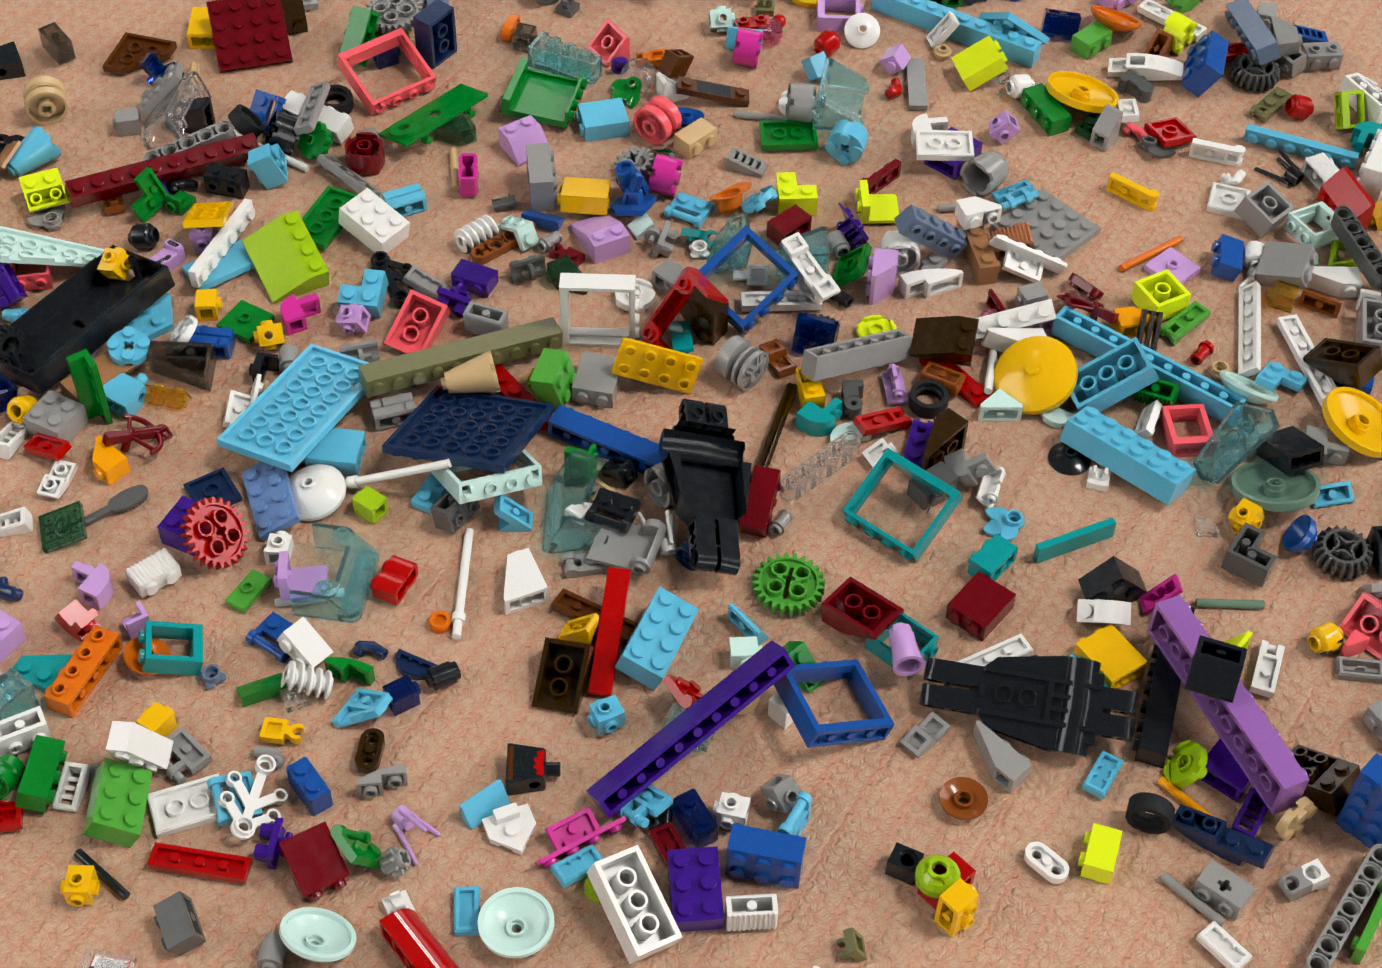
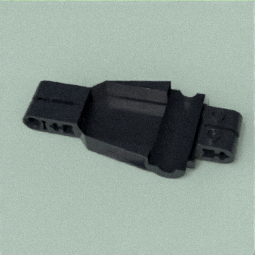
(707, 483)
(1035, 700)

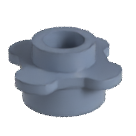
(209, 671)

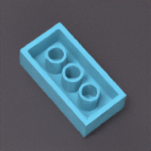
(1113, 376)
(656, 638)

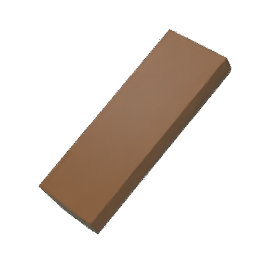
(107, 371)

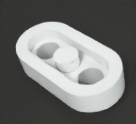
(1048, 862)

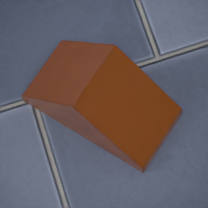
(1160, 44)

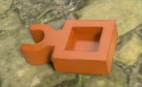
(653, 56)

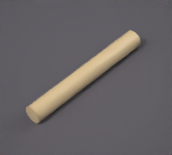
(454, 169)

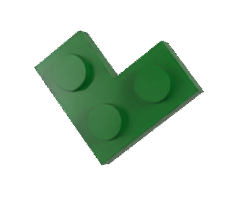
(152, 196)

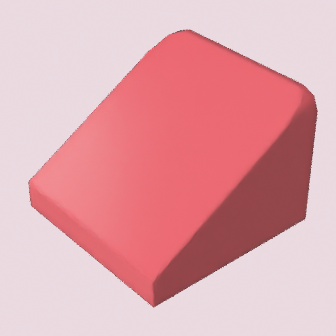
(1354, 644)

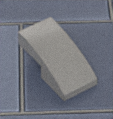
(925, 735)

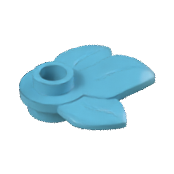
(1002, 522)

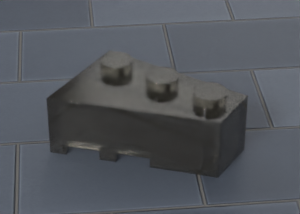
(184, 362)

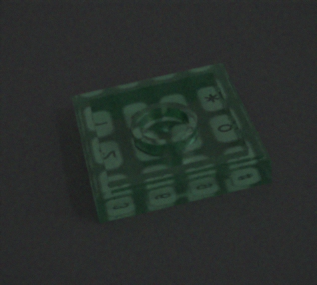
(62, 527)

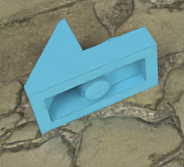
(512, 515)

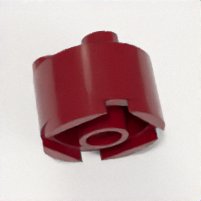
(365, 153)

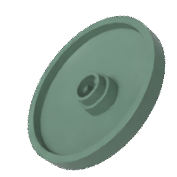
(1274, 489)

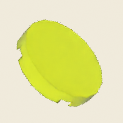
(874, 324)

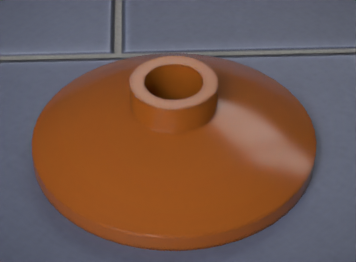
(964, 790)

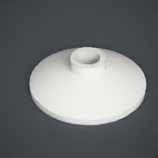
(858, 38)

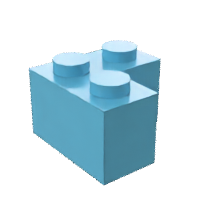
(269, 165)
(370, 293)

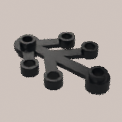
(381, 261)

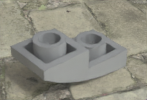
(374, 783)

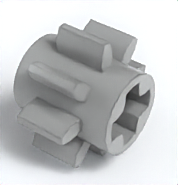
(395, 861)

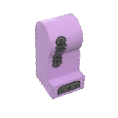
(170, 255)

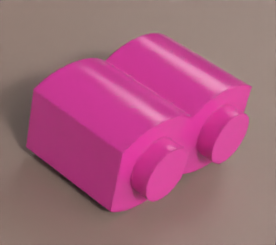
(468, 174)

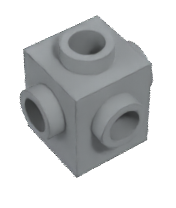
(781, 793)

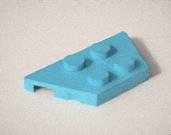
(155, 319)

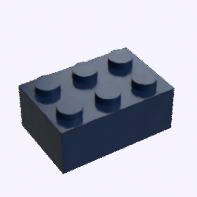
(435, 33)

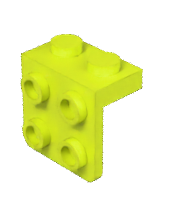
(875, 207)

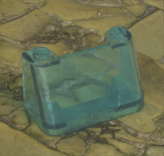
(839, 95)

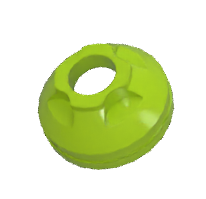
(932, 883)

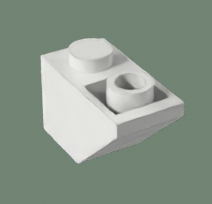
(977, 212)

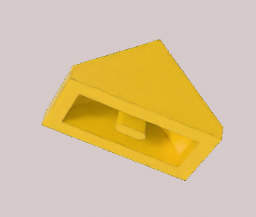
(581, 629)

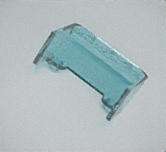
(570, 486)
(347, 594)

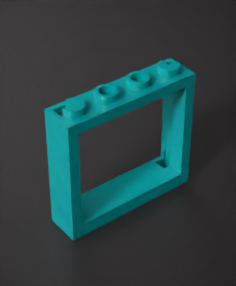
(893, 459)

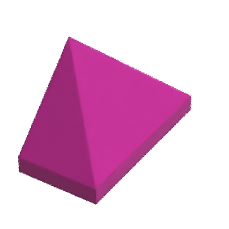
(1167, 589)

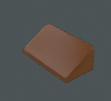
(1320, 303)
(949, 378)

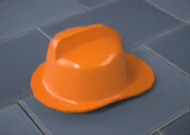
(731, 198)

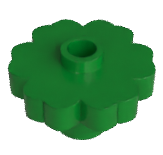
(315, 142)

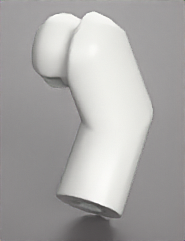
(1234, 180)

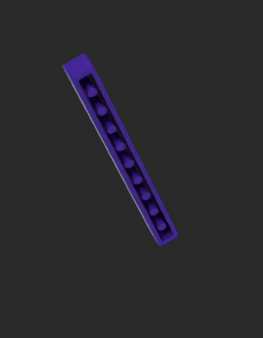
(690, 728)

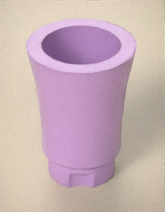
(905, 652)

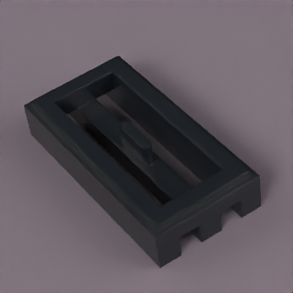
(1158, 320)

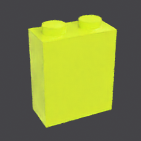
(980, 62)

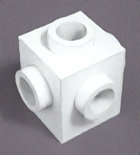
(731, 809)

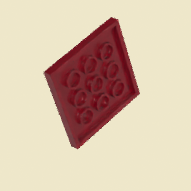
(249, 33)

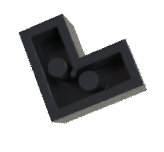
(1113, 580)

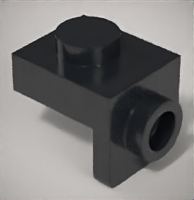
(262, 363)

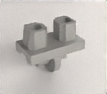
(658, 237)
(364, 350)

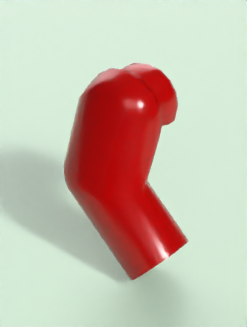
(894, 90)

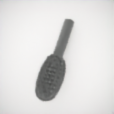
(120, 502)

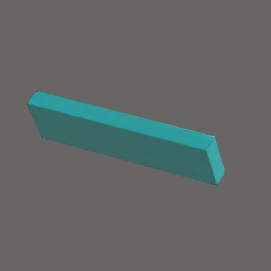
(1074, 540)

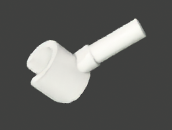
(1251, 277)

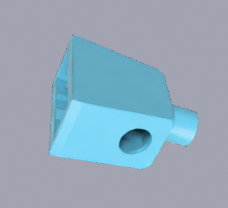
(126, 393)

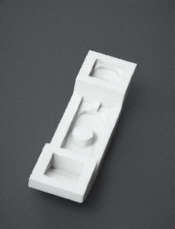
(808, 268)

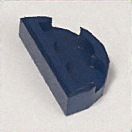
(412, 665)

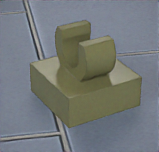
(765, 7)
(854, 945)

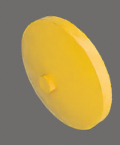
(1081, 91)
(1037, 373)
(1355, 420)

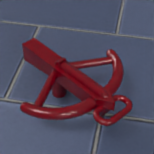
(1096, 309)
(137, 435)

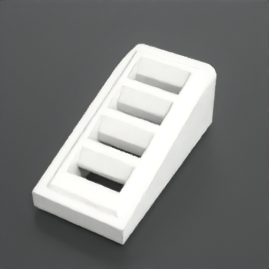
(10, 439)
(22, 522)
(66, 777)

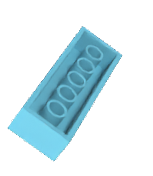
(1127, 454)

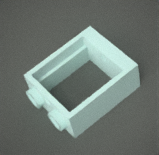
(1320, 215)

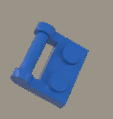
(263, 103)
(272, 628)

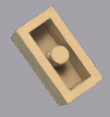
(695, 138)

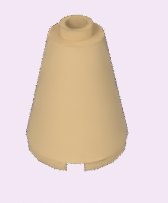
(472, 376)

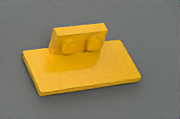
(656, 365)

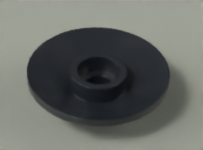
(1068, 460)

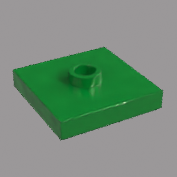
(852, 265)
(244, 319)

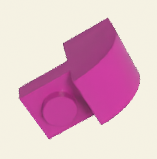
(296, 310)

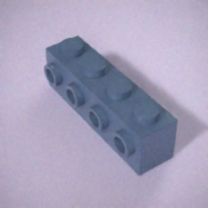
(931, 231)

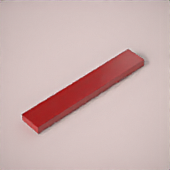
(609, 632)

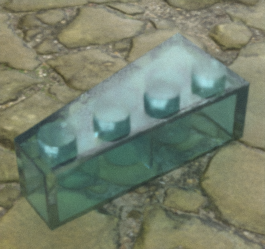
(563, 59)
(1234, 440)

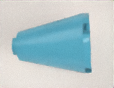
(33, 152)

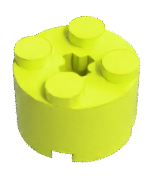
(1182, 30)

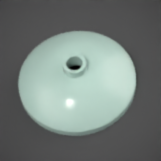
(1247, 388)
(514, 910)
(317, 934)

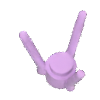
(407, 820)

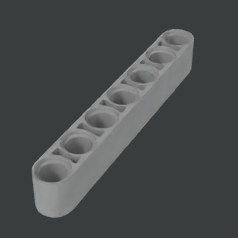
(1351, 904)

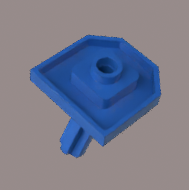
(633, 201)

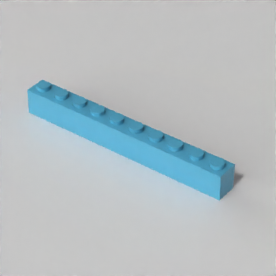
(928, 14)
(1099, 339)

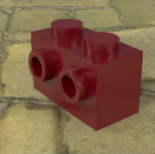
(788, 223)

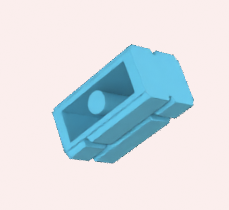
(406, 200)

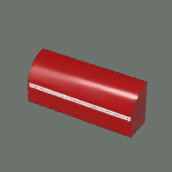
(413, 941)

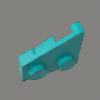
(41, 669)

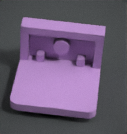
(296, 578)

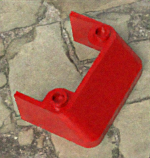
(674, 301)

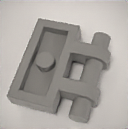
(189, 753)

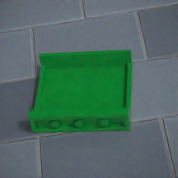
(543, 95)

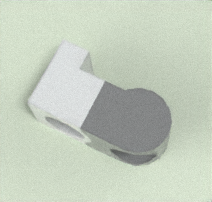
(1304, 880)

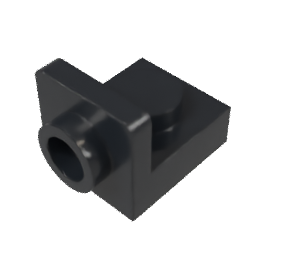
(621, 469)

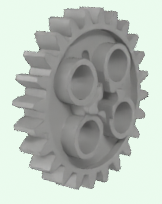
(395, 14)

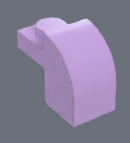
(96, 584)

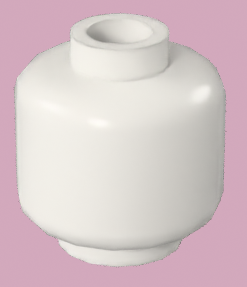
(1017, 83)
(1252, 254)

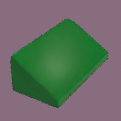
(260, 690)

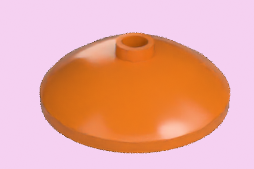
(1115, 19)

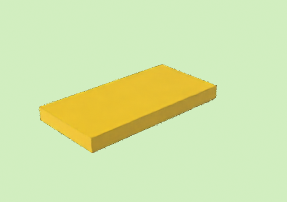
(208, 215)

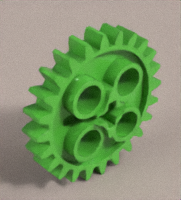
(804, 589)

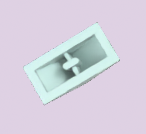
(1000, 408)

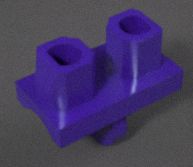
(456, 296)
(274, 833)

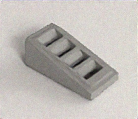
(739, 161)

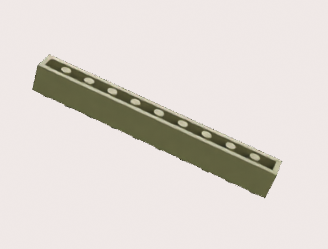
(431, 363)

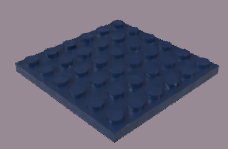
(469, 429)

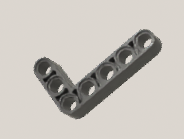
(1358, 245)

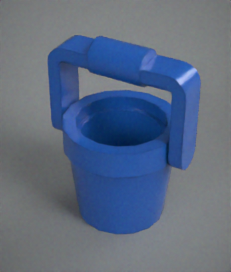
(624, 172)

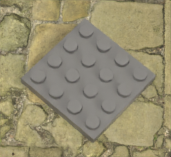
(1053, 225)

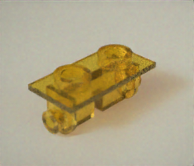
(175, 397)

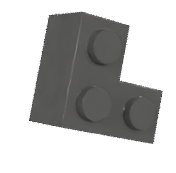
(1247, 559)

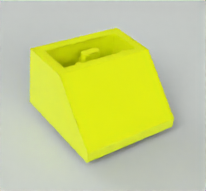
(43, 190)

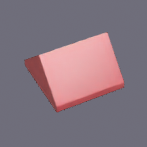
(610, 43)

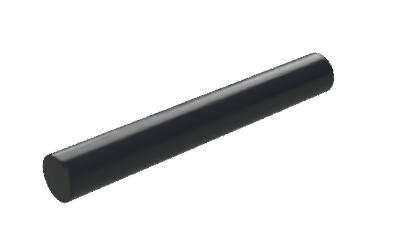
(103, 875)

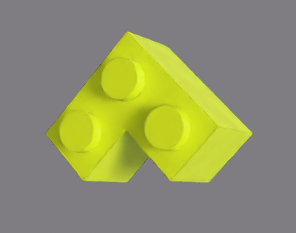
(790, 194)

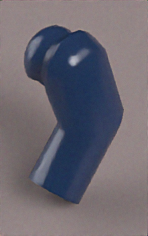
(9, 592)
(370, 646)

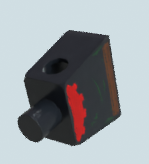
(528, 769)

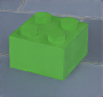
(553, 377)

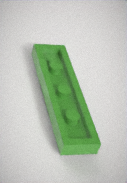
(1360, 944)

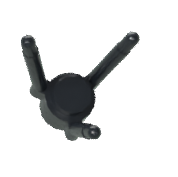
(1292, 174)

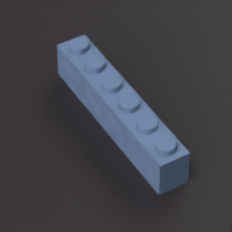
(1252, 31)

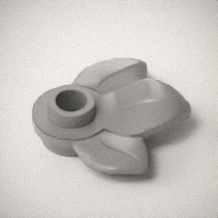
(48, 218)

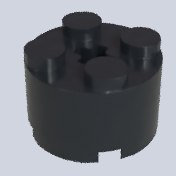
(282, 132)

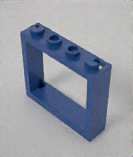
(775, 296)
(818, 735)

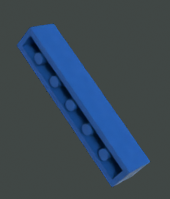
(611, 441)

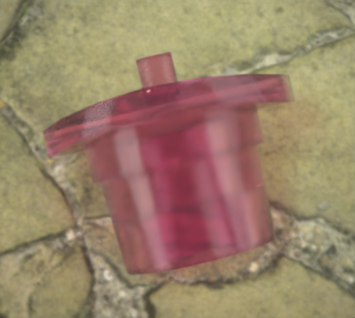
(772, 31)

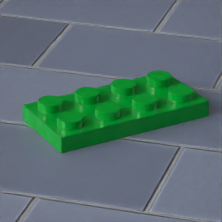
(323, 216)

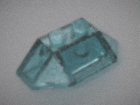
(740, 258)

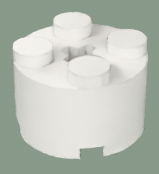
(907, 251)

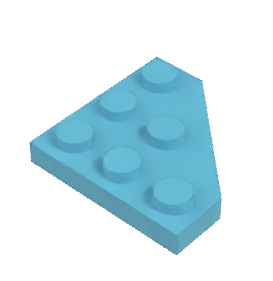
(1014, 23)

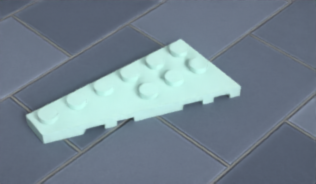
(32, 248)

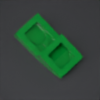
(345, 668)

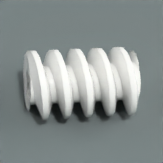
(475, 232)
(307, 679)

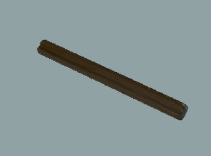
(777, 425)

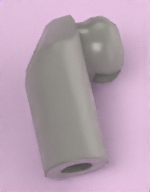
(274, 752)

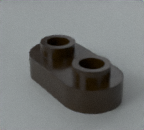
(370, 753)

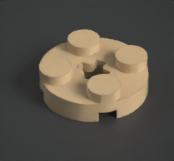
(1292, 820)

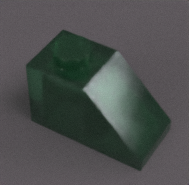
(457, 131)
(558, 266)

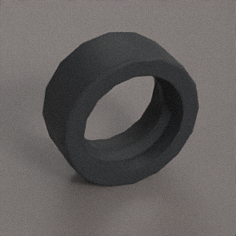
(343, 93)
(246, 121)
(932, 387)
(1152, 803)

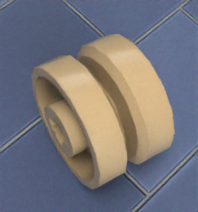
(45, 100)

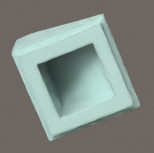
(640, 225)

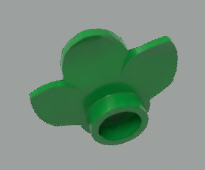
(628, 93)

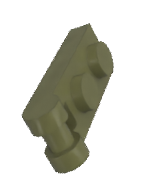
(1270, 104)

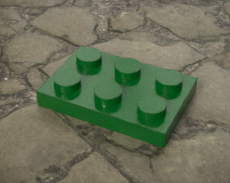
(787, 135)

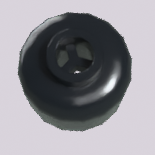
(143, 236)

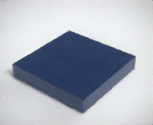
(213, 484)

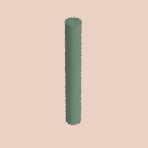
(1229, 603)

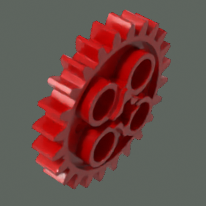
(214, 533)

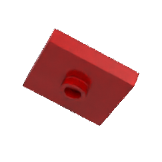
(1170, 132)

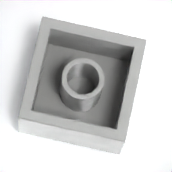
(1264, 209)
(56, 417)

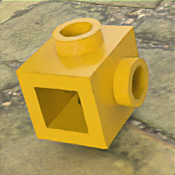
(114, 263)
(277, 331)
(1245, 512)
(80, 885)

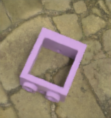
(835, 22)

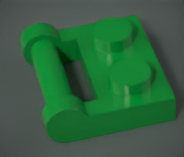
(359, 851)

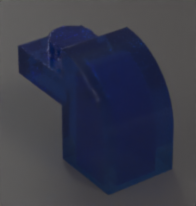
(153, 67)

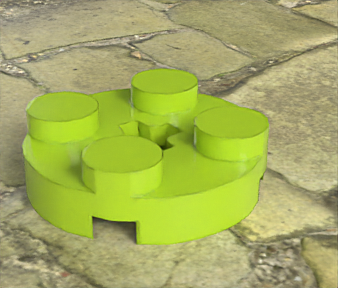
(1186, 764)

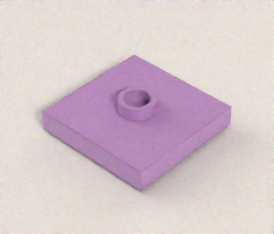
(1176, 263)

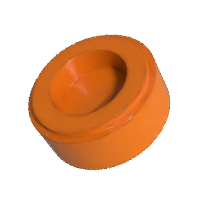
(439, 622)

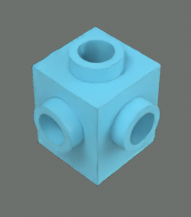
(606, 715)

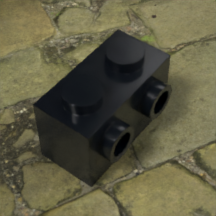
(226, 181)

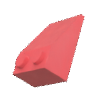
(417, 323)

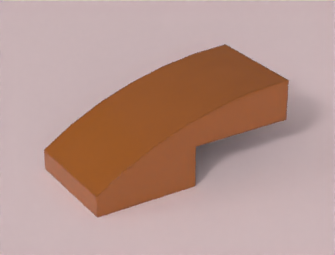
(778, 358)

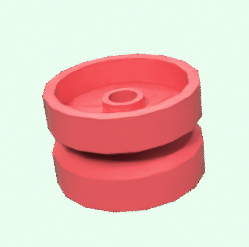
(657, 120)

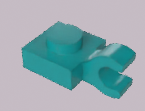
(695, 234)

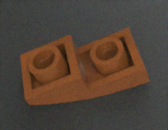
(114, 205)

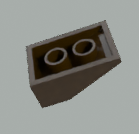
(706, 317)
(945, 339)
(1346, 361)
(945, 437)
(563, 675)

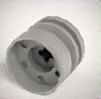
(741, 362)

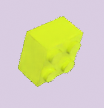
(1161, 294)

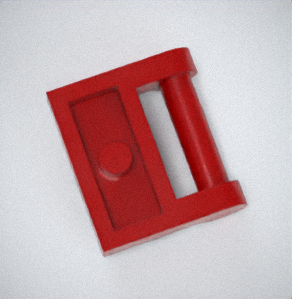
(684, 691)

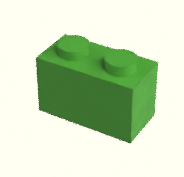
(1091, 40)

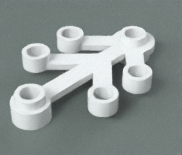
(251, 801)

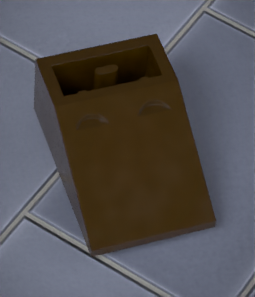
(1329, 778)

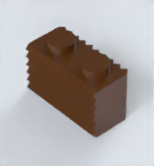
(675, 63)

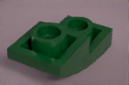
(1085, 128)

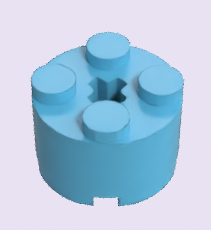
(847, 141)

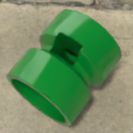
(10, 773)

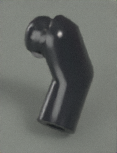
(182, 183)
(663, 818)

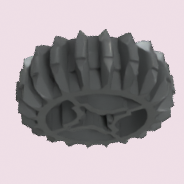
(1252, 75)
(1343, 547)

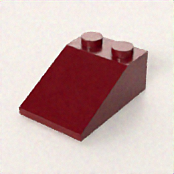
(859, 610)

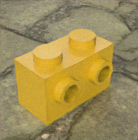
(957, 907)

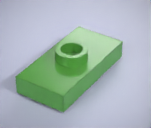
(248, 591)

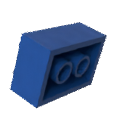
(1205, 63)
(765, 856)

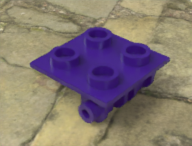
(852, 229)

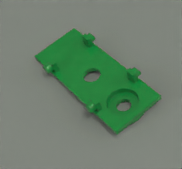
(419, 124)

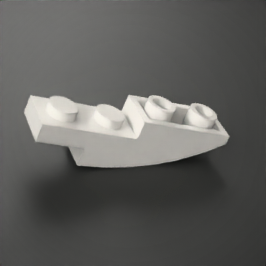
(1148, 65)

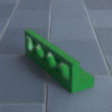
(89, 385)

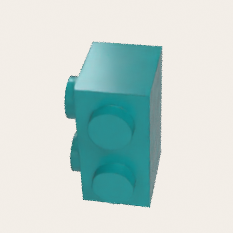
(993, 557)

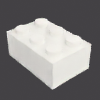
(373, 222)

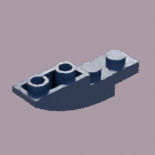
(1216, 838)

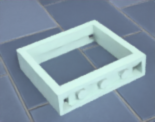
(525, 477)

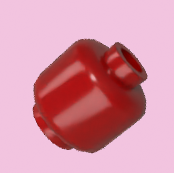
(828, 42)
(1299, 107)

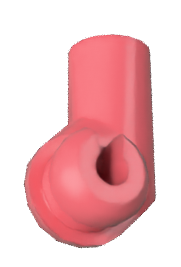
(1138, 131)

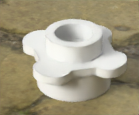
(699, 249)

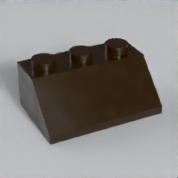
(294, 16)

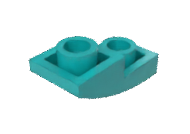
(681, 336)

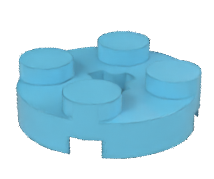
(757, 201)
(126, 337)

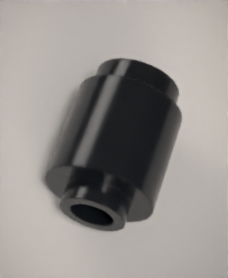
(442, 675)

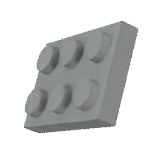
(160, 88)

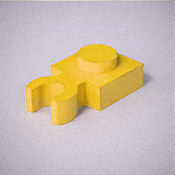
(277, 730)

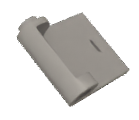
(630, 550)

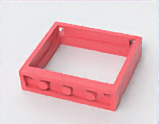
(378, 46)

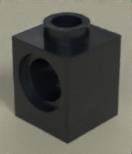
(900, 855)

